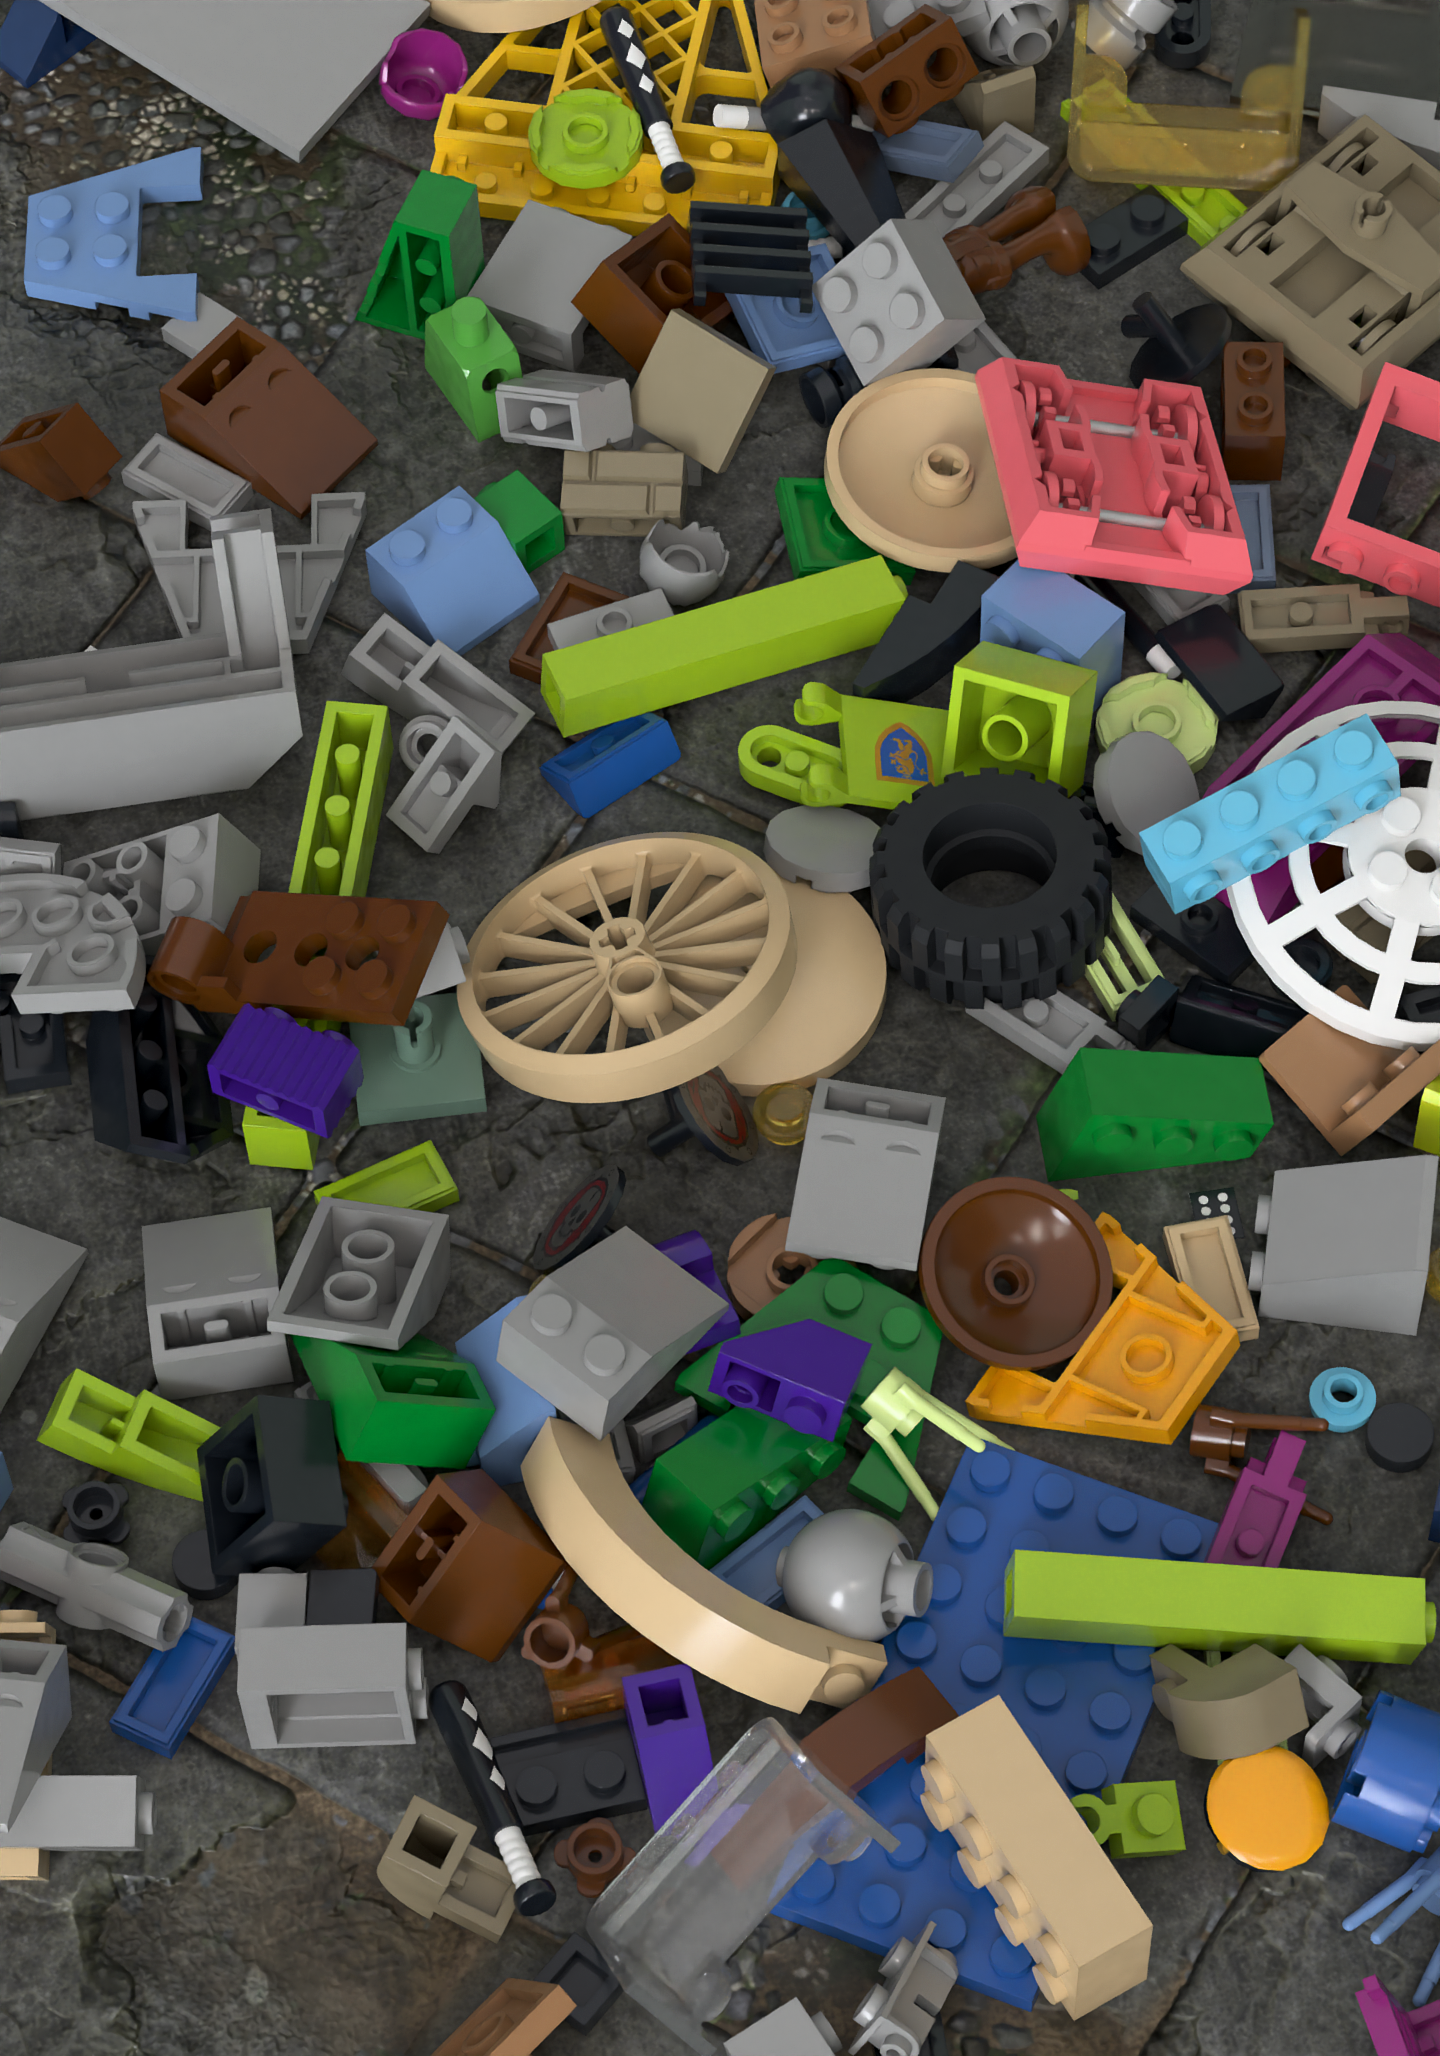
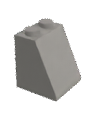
(1347, 1244)

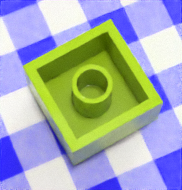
(1019, 715)

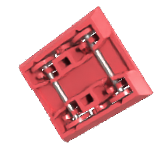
(1112, 479)

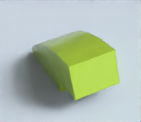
(127, 1434)

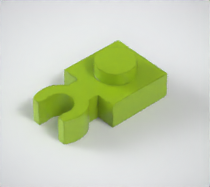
(1135, 1818)

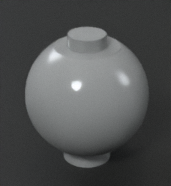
(1021, 31)
(853, 1575)

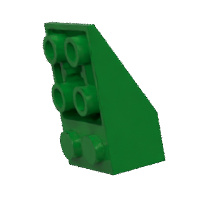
(401, 1403)

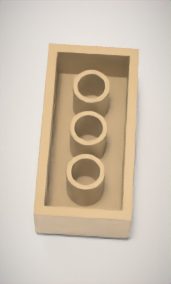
(1035, 1859)

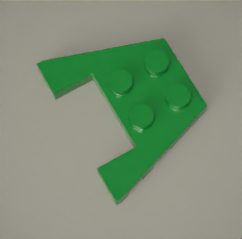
(865, 1308)

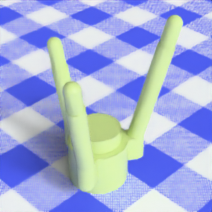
(900, 1406)

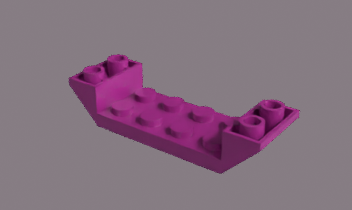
(1372, 671)

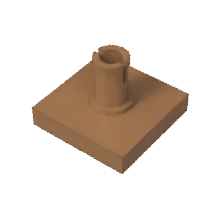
(510, 2020)

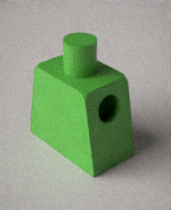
(460, 352)

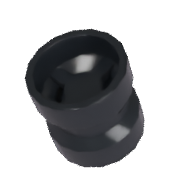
(829, 390)

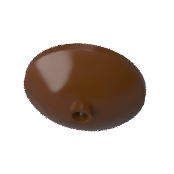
(1036, 1244)

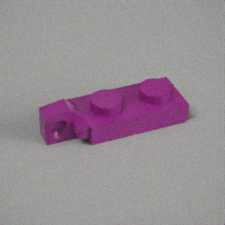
(1261, 1508)

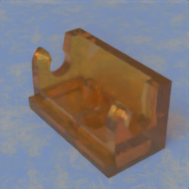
(596, 1685)

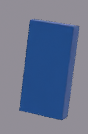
(173, 1689)

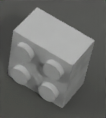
(897, 300)

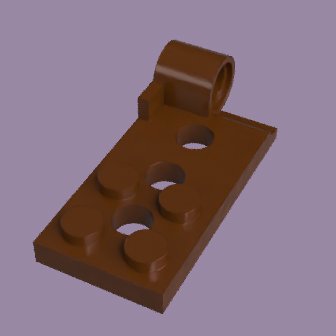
(222, 970)

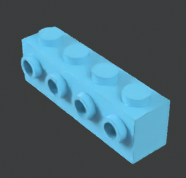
(1271, 813)

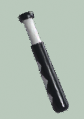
(642, 87)
(483, 1778)

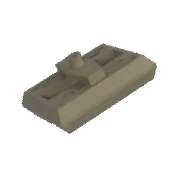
(1336, 252)

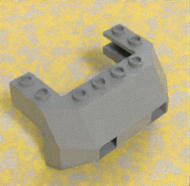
(160, 713)

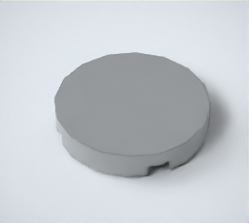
(1141, 783)
(821, 846)

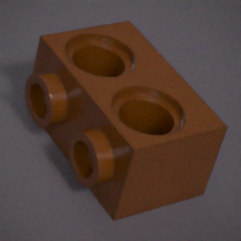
(902, 59)
(1252, 410)

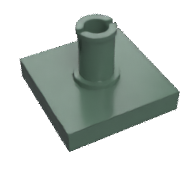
(420, 1067)

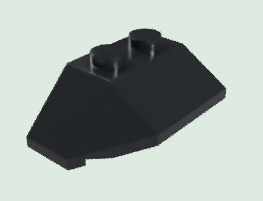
(154, 1079)

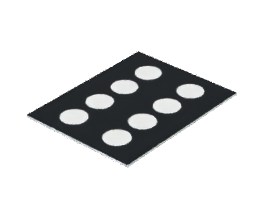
(1215, 1204)

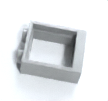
(330, 1685)

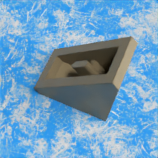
(997, 97)

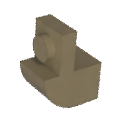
(1228, 1708)
(439, 1872)

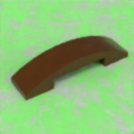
(881, 1729)

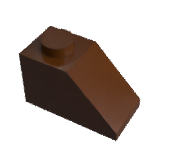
(60, 453)

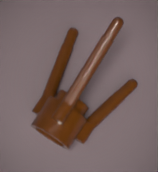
(1226, 1433)
(563, 1630)

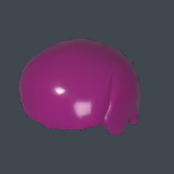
(421, 71)

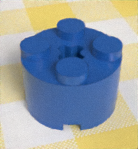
(1393, 1776)

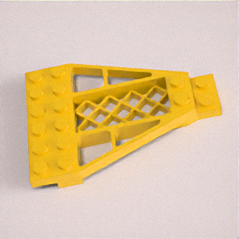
(489, 140)

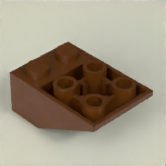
(264, 418)

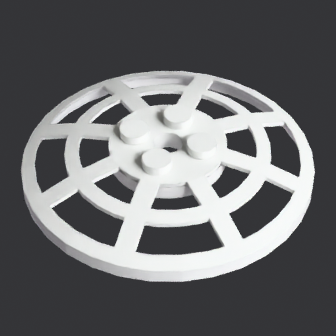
(1380, 885)

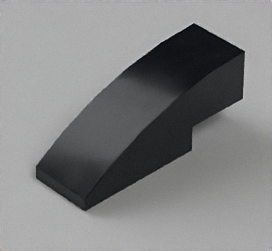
(926, 638)

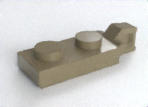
(1317, 617)

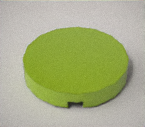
(585, 139)

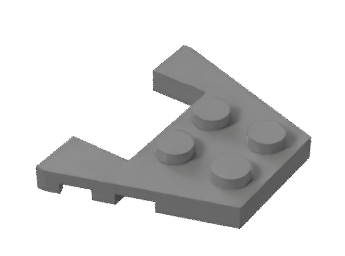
(306, 570)

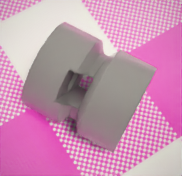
(1120, 26)

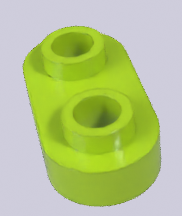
(791, 751)

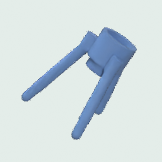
(1425, 1883)

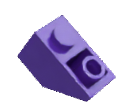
(793, 1374)
(667, 1737)

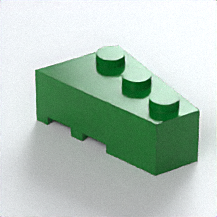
(428, 256)
(1151, 1112)
(735, 1480)

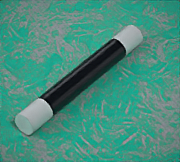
(1135, 627)

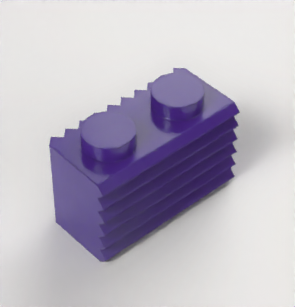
(286, 1069)

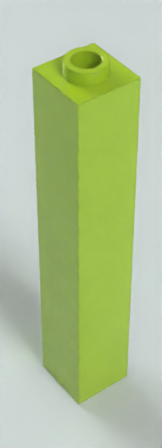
(720, 645)
(1215, 1606)

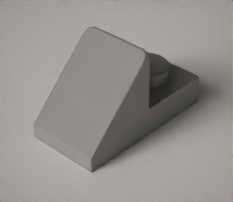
(451, 778)

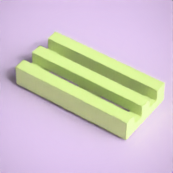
(1138, 953)

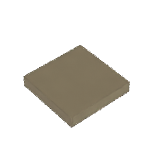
(699, 390)

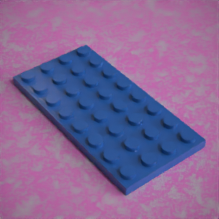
(1071, 1698)

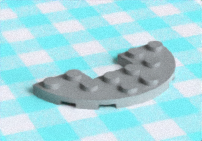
(68, 945)

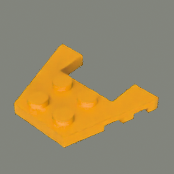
(1137, 1368)

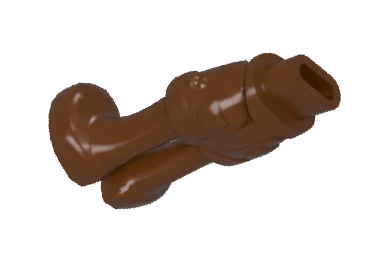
(1036, 231)

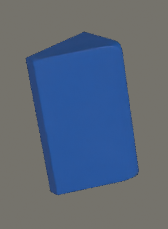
(611, 762)

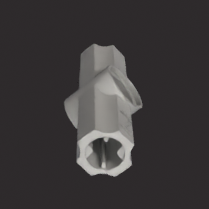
(94, 1586)

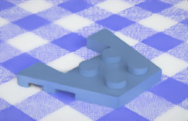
(89, 237)

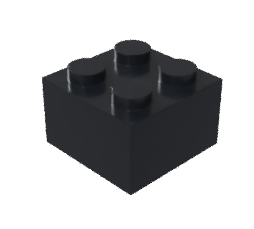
(271, 1485)

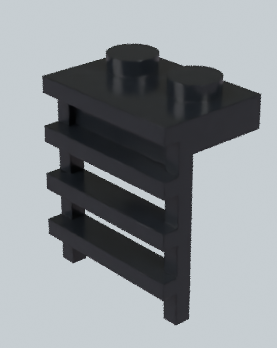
(749, 251)

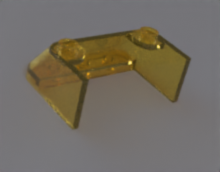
(1185, 143)

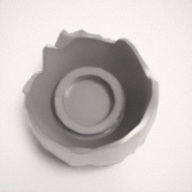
(683, 562)

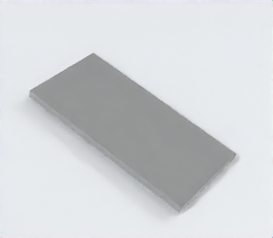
(261, 63)

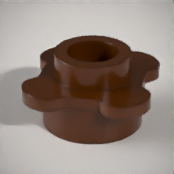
(592, 1837)

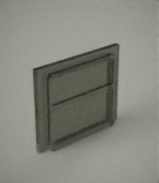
(1352, 46)

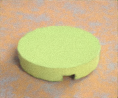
(1161, 707)

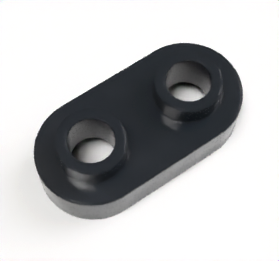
(1186, 36)

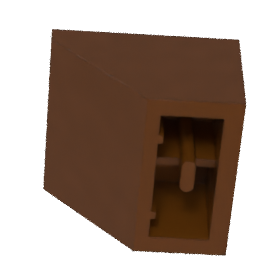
(468, 1564)

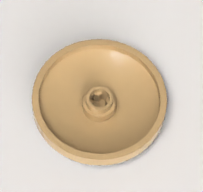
(919, 472)
(831, 999)

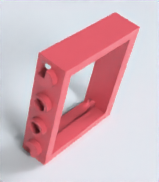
(1361, 550)

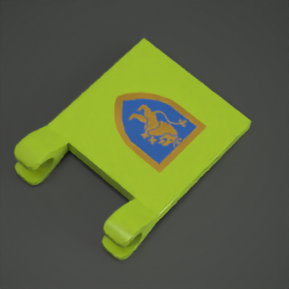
(883, 746)

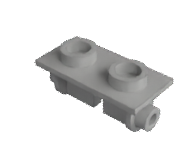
(914, 1975)

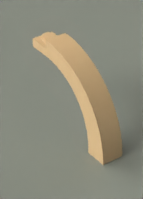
(673, 1597)

